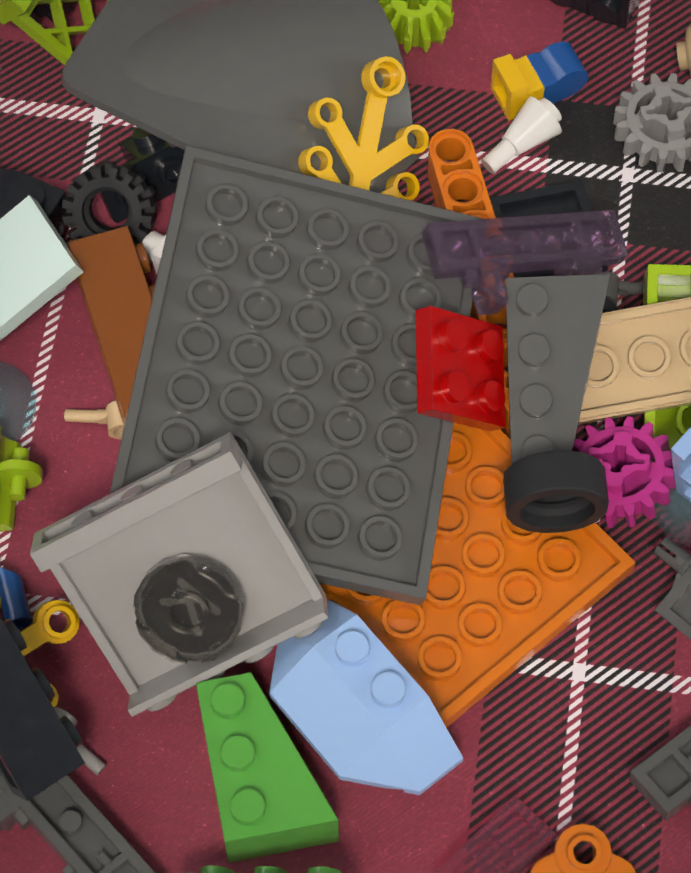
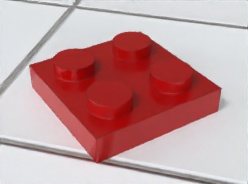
(460, 369)

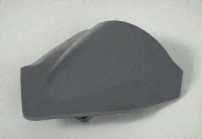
(240, 74)

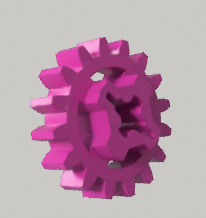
(640, 480)

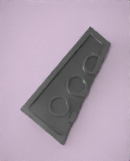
(550, 356)

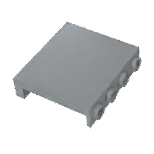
(191, 506)

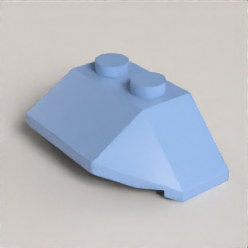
(361, 707)

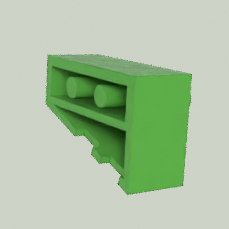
(258, 776)

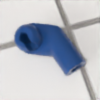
(14, 599)

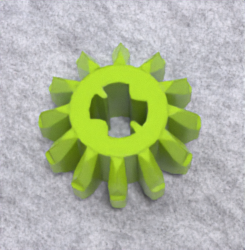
(419, 21)

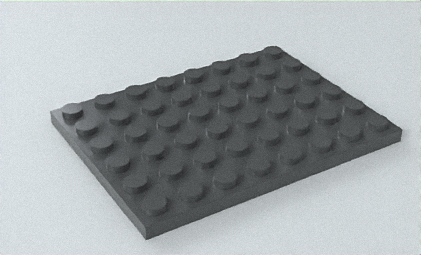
(296, 332)

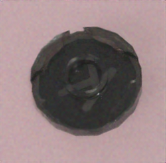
(189, 608)

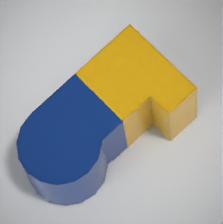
(548, 75)

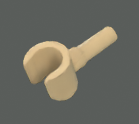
(101, 416)

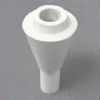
(532, 126)

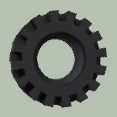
(112, 178)

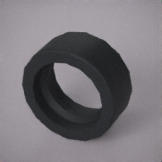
(555, 491)

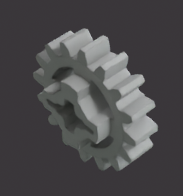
(661, 125)

